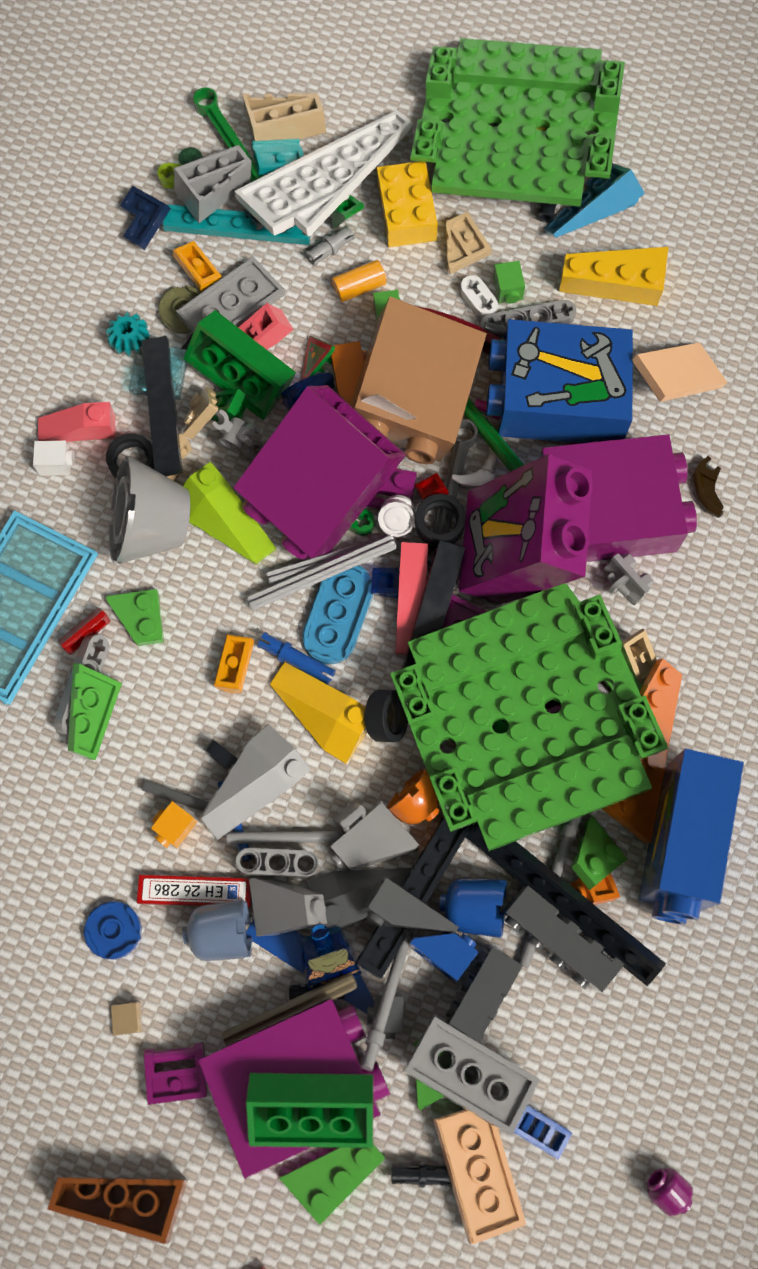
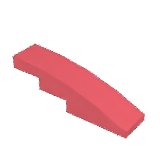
(411, 587)

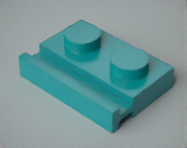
(274, 154)

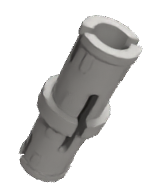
(330, 245)

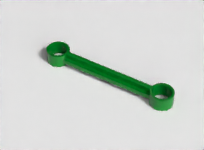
(220, 123)

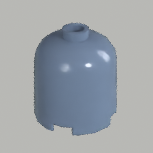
(219, 931)

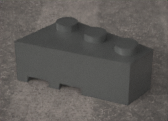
(483, 993)

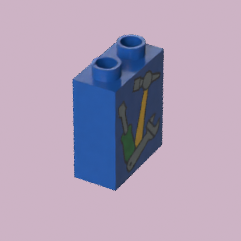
(562, 382)
(691, 836)

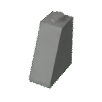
(373, 840)
(284, 907)

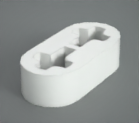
(483, 295)

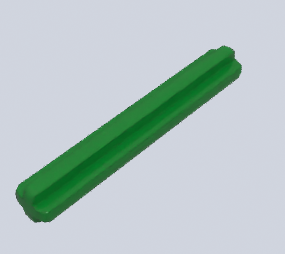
(492, 437)

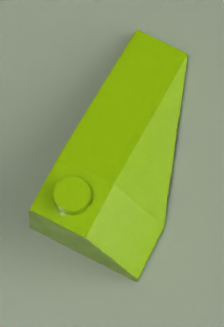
(220, 514)

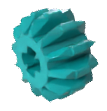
(127, 333)

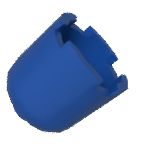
(475, 905)

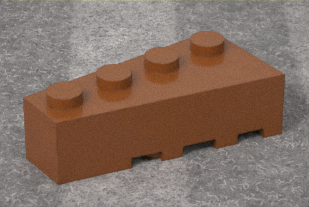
(127, 1205)

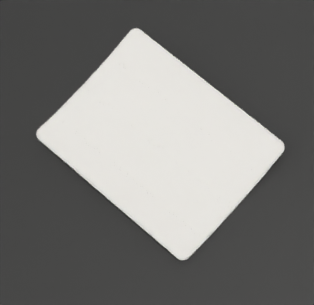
(382, 403)

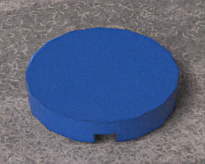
(112, 930)

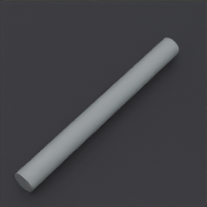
(282, 837)

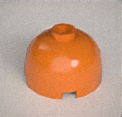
(415, 801)

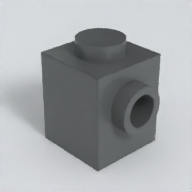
(395, 1017)

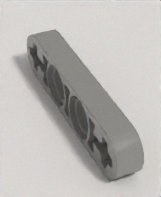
(527, 313)
(97, 664)

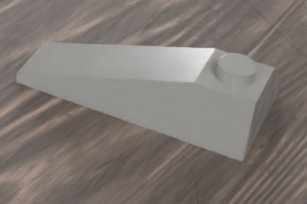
(257, 778)

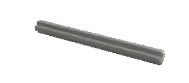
(321, 572)

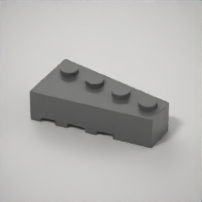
(561, 939)

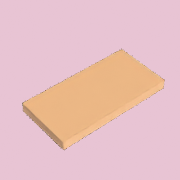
(679, 371)
(479, 1175)

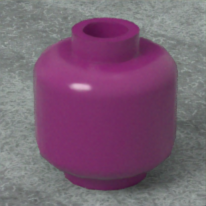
(670, 1191)

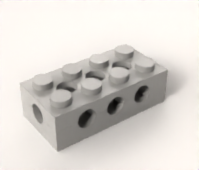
(490, 1068)

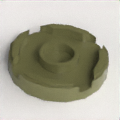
(172, 301)

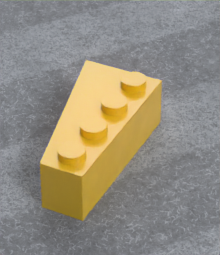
(617, 274)

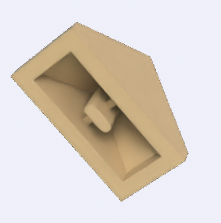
(639, 654)

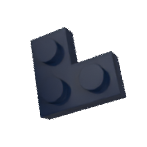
(148, 215)

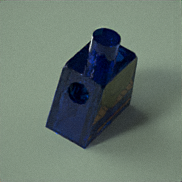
(326, 956)

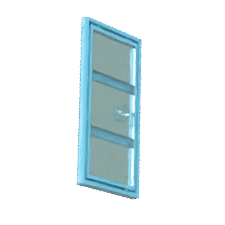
(36, 586)

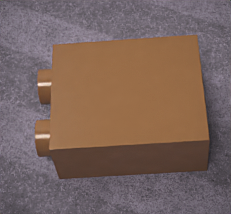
(424, 369)

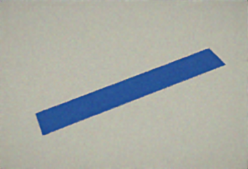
(288, 949)

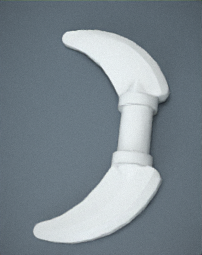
(481, 476)

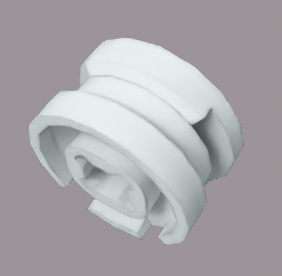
(397, 515)

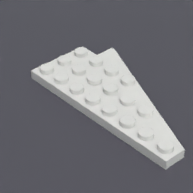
(317, 183)

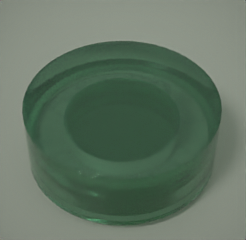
(189, 155)

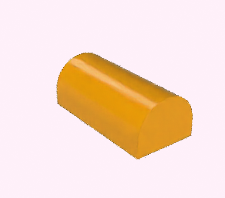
(196, 265)
(359, 280)
(234, 664)

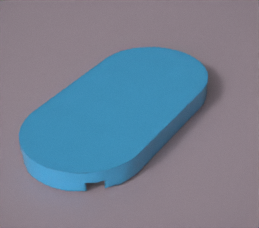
(338, 616)

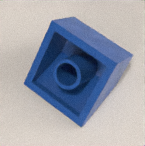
(446, 953)

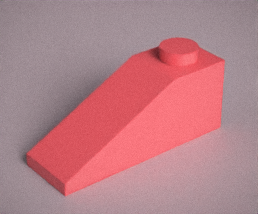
(267, 326)
(79, 423)

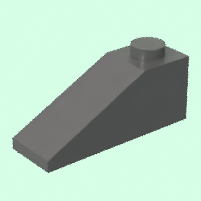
(398, 908)

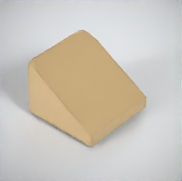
(126, 1018)

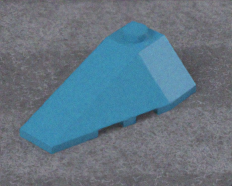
(599, 201)

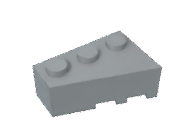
(212, 180)

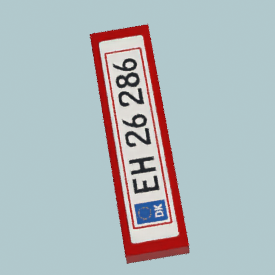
(191, 890)

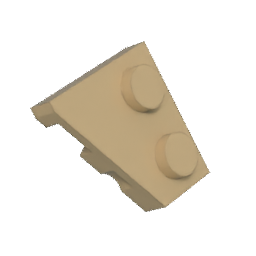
(464, 243)
(201, 411)

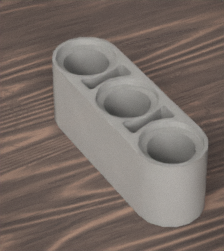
(289, 857)

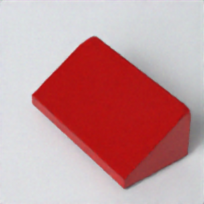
(90, 625)

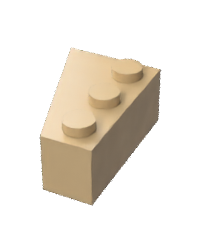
(284, 117)

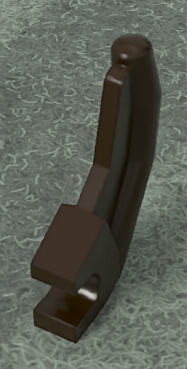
(704, 488)

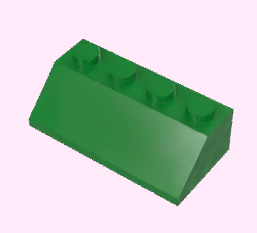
(238, 362)
(310, 1110)

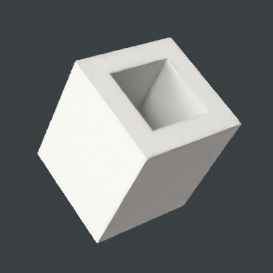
(53, 458)

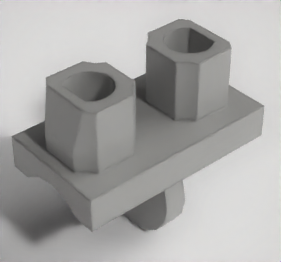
(626, 580)

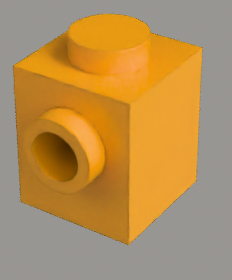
(172, 825)

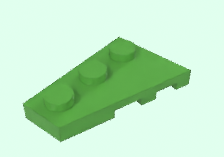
(90, 710)
(331, 1178)

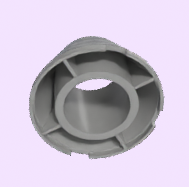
(148, 512)

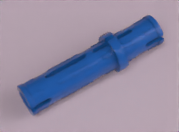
(296, 658)

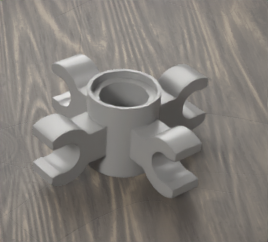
(235, 434)

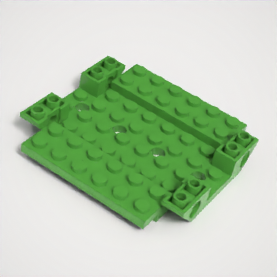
(520, 90)
(545, 762)

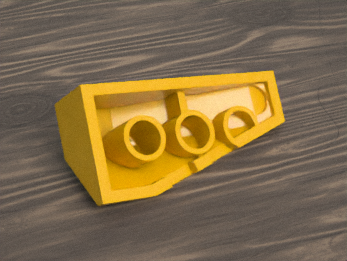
(326, 713)

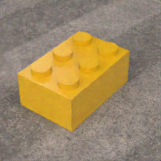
(407, 204)

